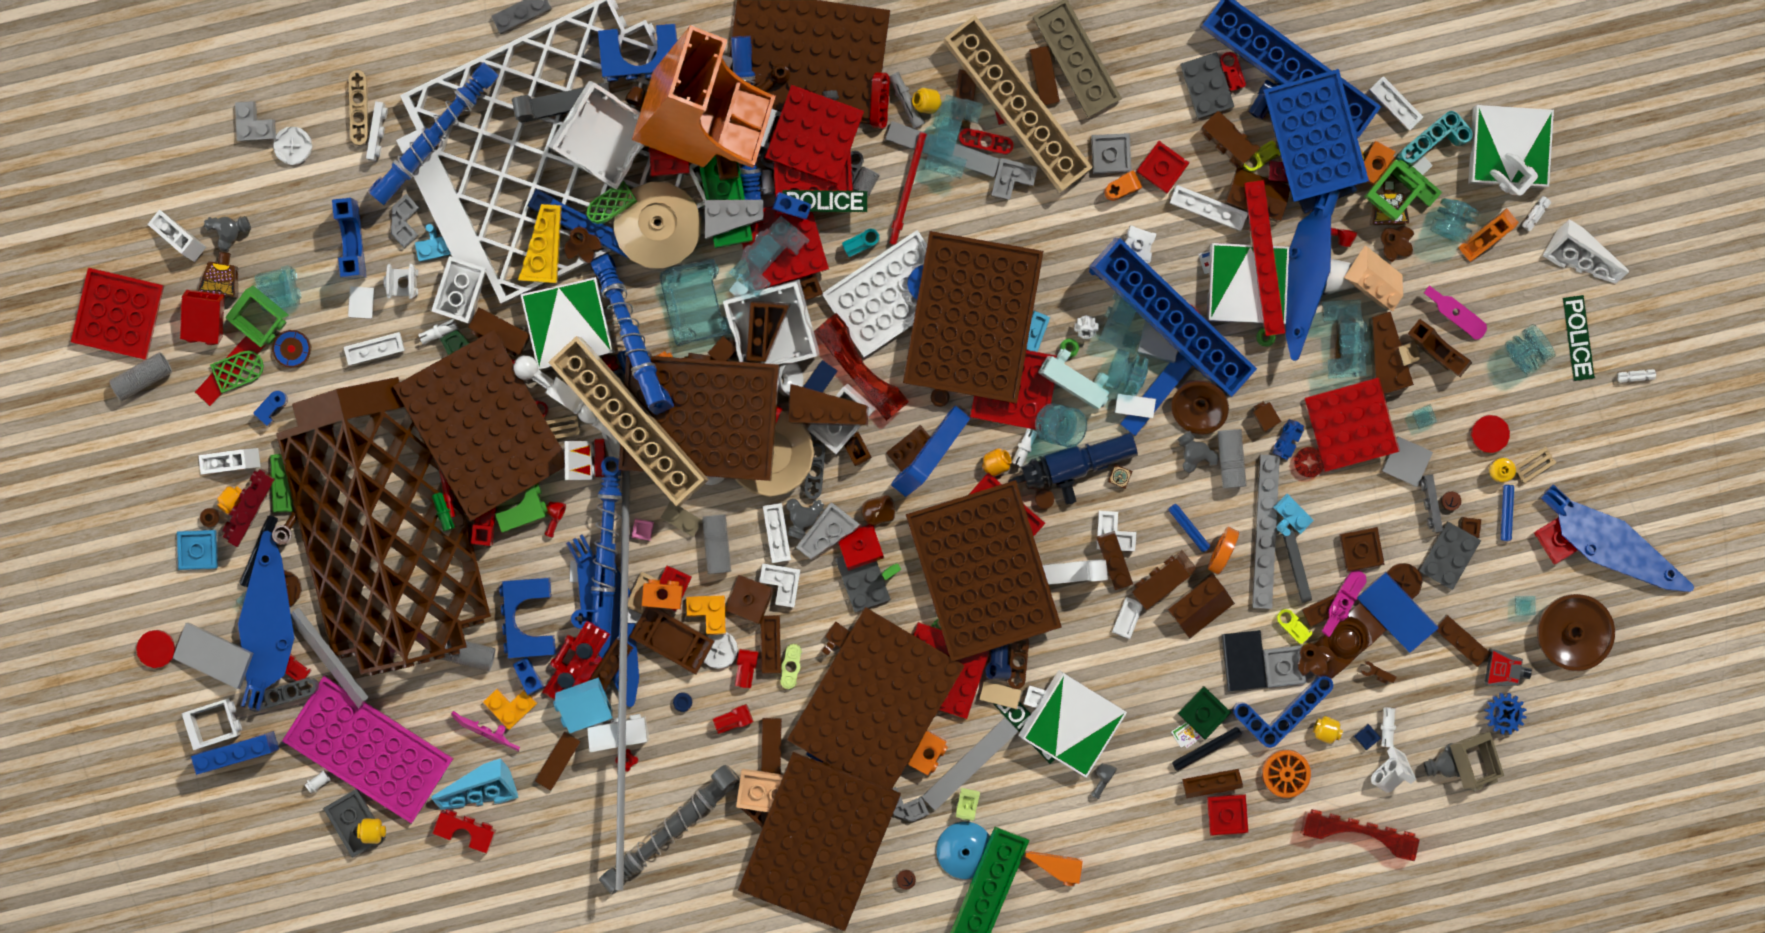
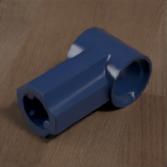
(1259, 107)
(998, 668)

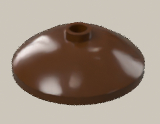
(1196, 416)

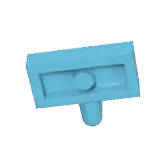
(431, 248)
(1037, 329)
(1292, 515)

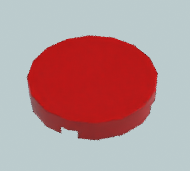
(1490, 433)
(155, 648)

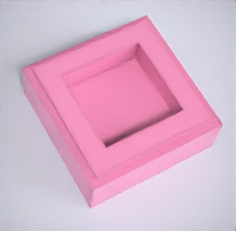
(642, 529)

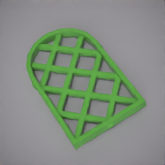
(614, 213)
(241, 367)

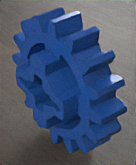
(1512, 708)

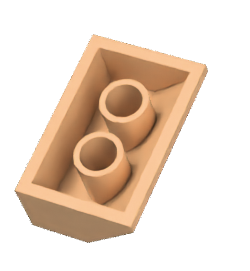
(1376, 279)

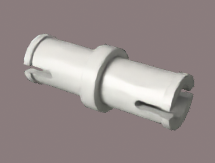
(438, 331)
(1024, 447)
(1388, 727)

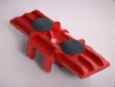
(584, 662)

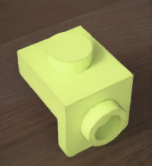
(967, 804)

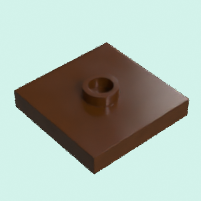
(1361, 549)
(749, 599)

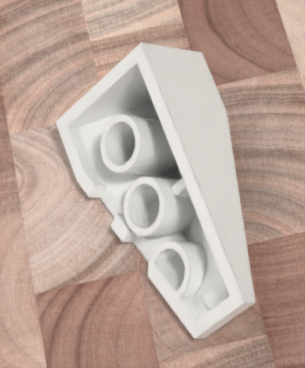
(1580, 250)

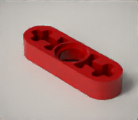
(879, 100)
(998, 148)

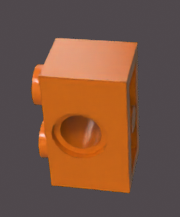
(1381, 153)
(651, 599)
(925, 764)

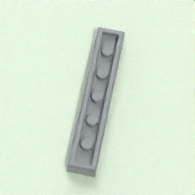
(975, 161)
(328, 658)
(969, 763)

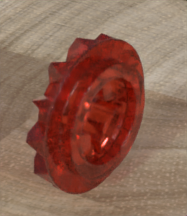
(1302, 468)

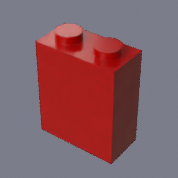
(202, 317)

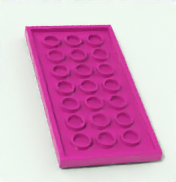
(368, 750)

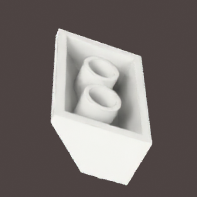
(605, 735)

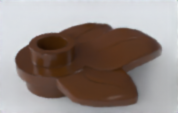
(1399, 244)
(583, 247)
(1317, 661)

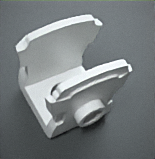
(1525, 182)
(1140, 242)
(392, 278)

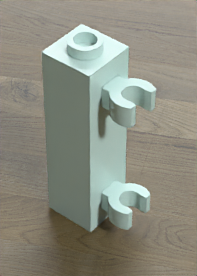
(1074, 382)

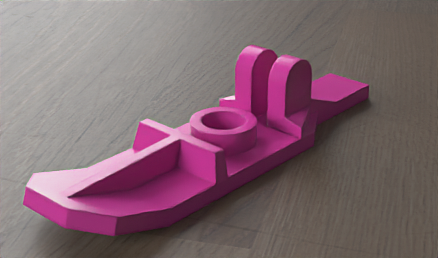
(1464, 319)
(1348, 592)
(485, 731)

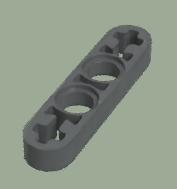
(820, 463)
(1297, 567)
(283, 695)

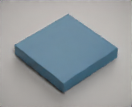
(197, 549)

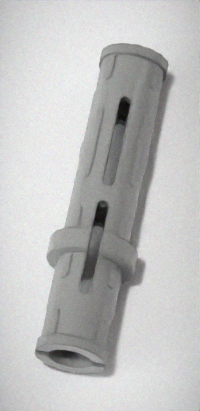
(906, 100)

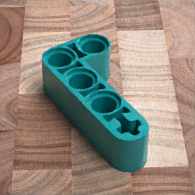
(1429, 140)

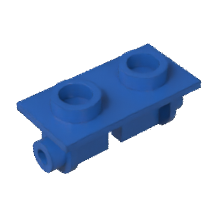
(1291, 431)

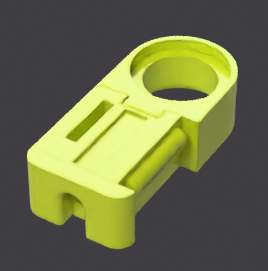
(1265, 154)
(1294, 627)

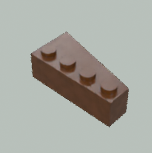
(1385, 354)
(819, 408)

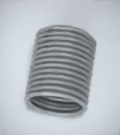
(865, 180)

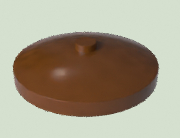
(1576, 632)

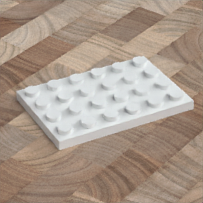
(877, 296)

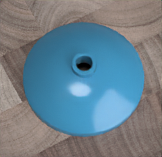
(954, 840)

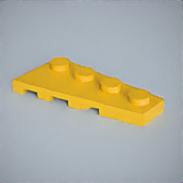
(543, 250)

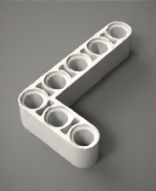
(1076, 571)

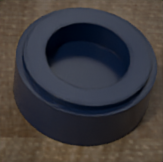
(682, 702)

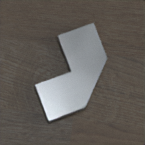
(400, 214)
(911, 810)

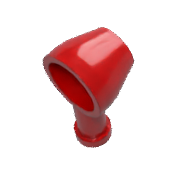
(1345, 237)
(555, 511)

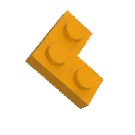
(713, 608)
(509, 712)

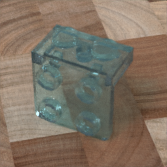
(279, 286)

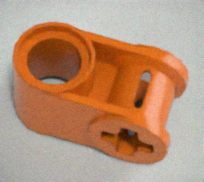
(1125, 185)

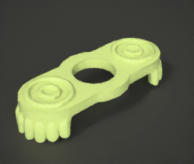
(793, 653)

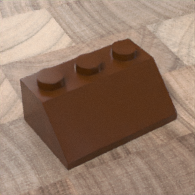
(1276, 194)
(1200, 605)

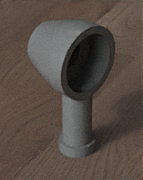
(1105, 773)

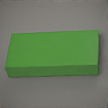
(891, 571)

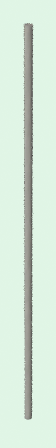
(622, 680)

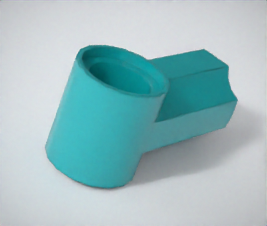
(858, 243)

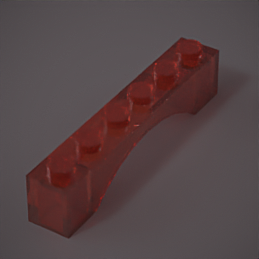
(837, 339)
(1322, 826)

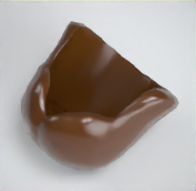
(883, 505)

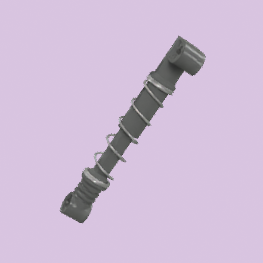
(723, 781)

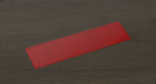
(209, 389)

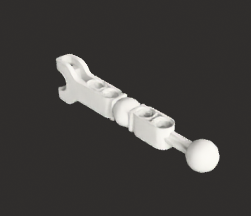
(527, 368)

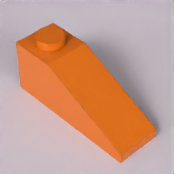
(1489, 234)
(1061, 867)

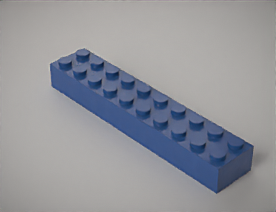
(1278, 55)
(1172, 317)

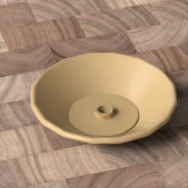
(663, 244)
(791, 460)

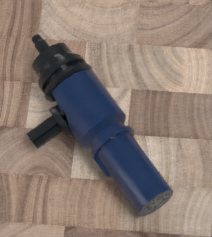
(1073, 463)

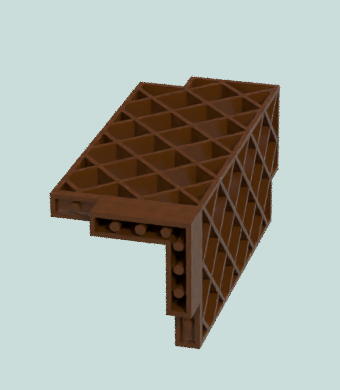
(375, 539)

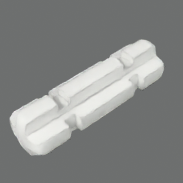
(1536, 213)
(1636, 375)

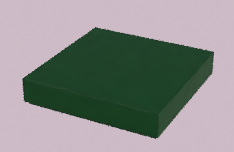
(1204, 712)

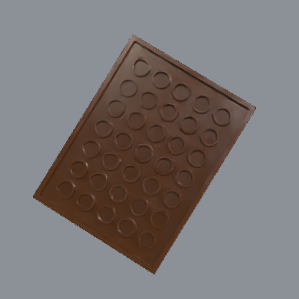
(820, 43)
(973, 317)
(718, 416)
(481, 425)
(983, 570)
(875, 701)
(819, 841)

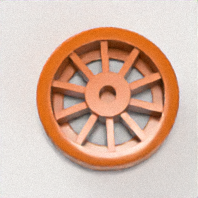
(1223, 550)
(1286, 773)

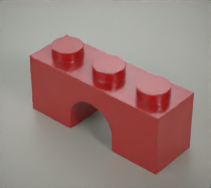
(484, 528)
(481, 834)

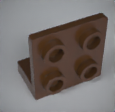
(908, 448)

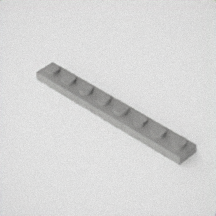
(1265, 531)

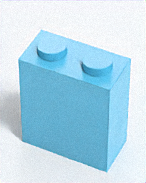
(583, 705)

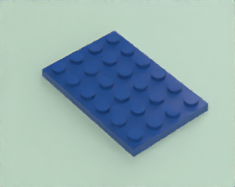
(1316, 135)

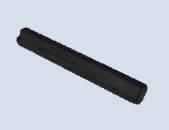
(269, 525)
(1207, 748)

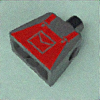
(1505, 669)

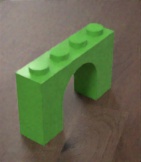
(527, 511)

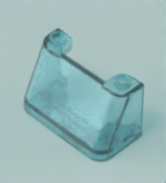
(693, 302)

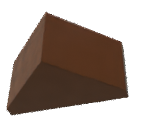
(857, 449)

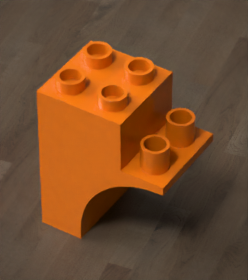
(701, 105)

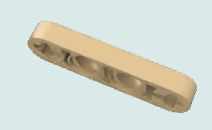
(355, 108)

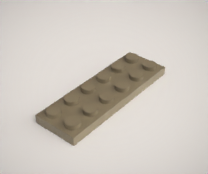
(1077, 58)

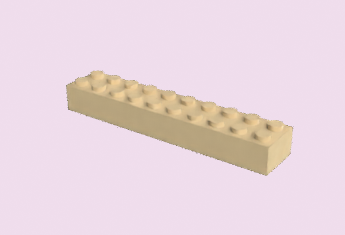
(1017, 104)
(628, 421)

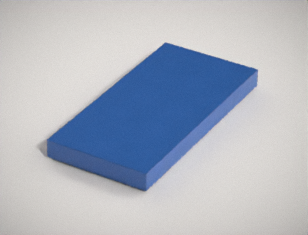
(1397, 612)

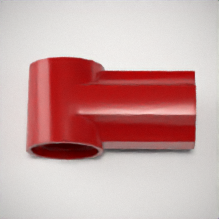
(746, 663)
(737, 717)

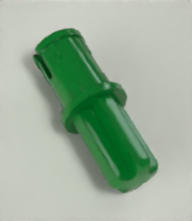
(443, 512)

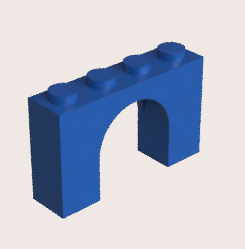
(615, 67)
(353, 260)
(519, 643)
(235, 753)

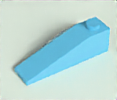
(484, 784)

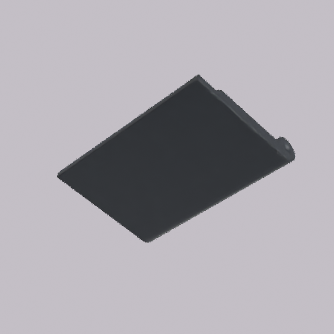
(1244, 660)

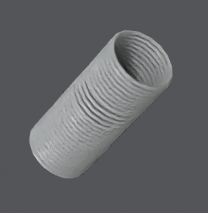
(145, 373)
(1232, 458)
(716, 544)
(473, 656)

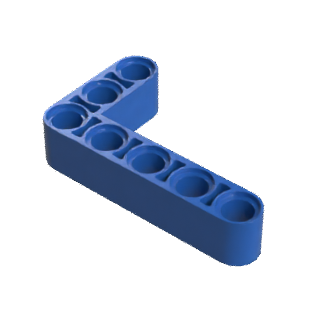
(931, 453)
(1286, 714)

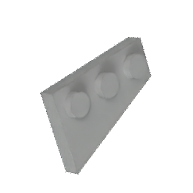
(727, 215)
(827, 531)

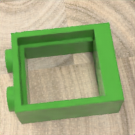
(1382, 204)
(246, 327)

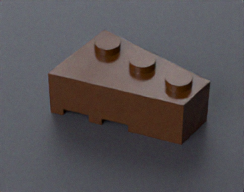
(1229, 140)
(764, 327)
(1163, 579)

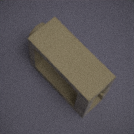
(1489, 756)

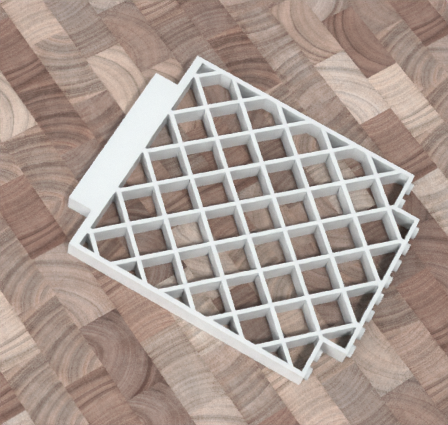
(437, 186)

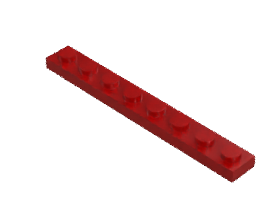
(1264, 258)

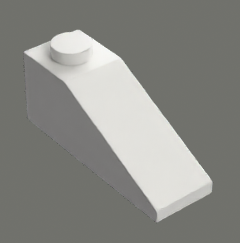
(176, 236)
(229, 461)

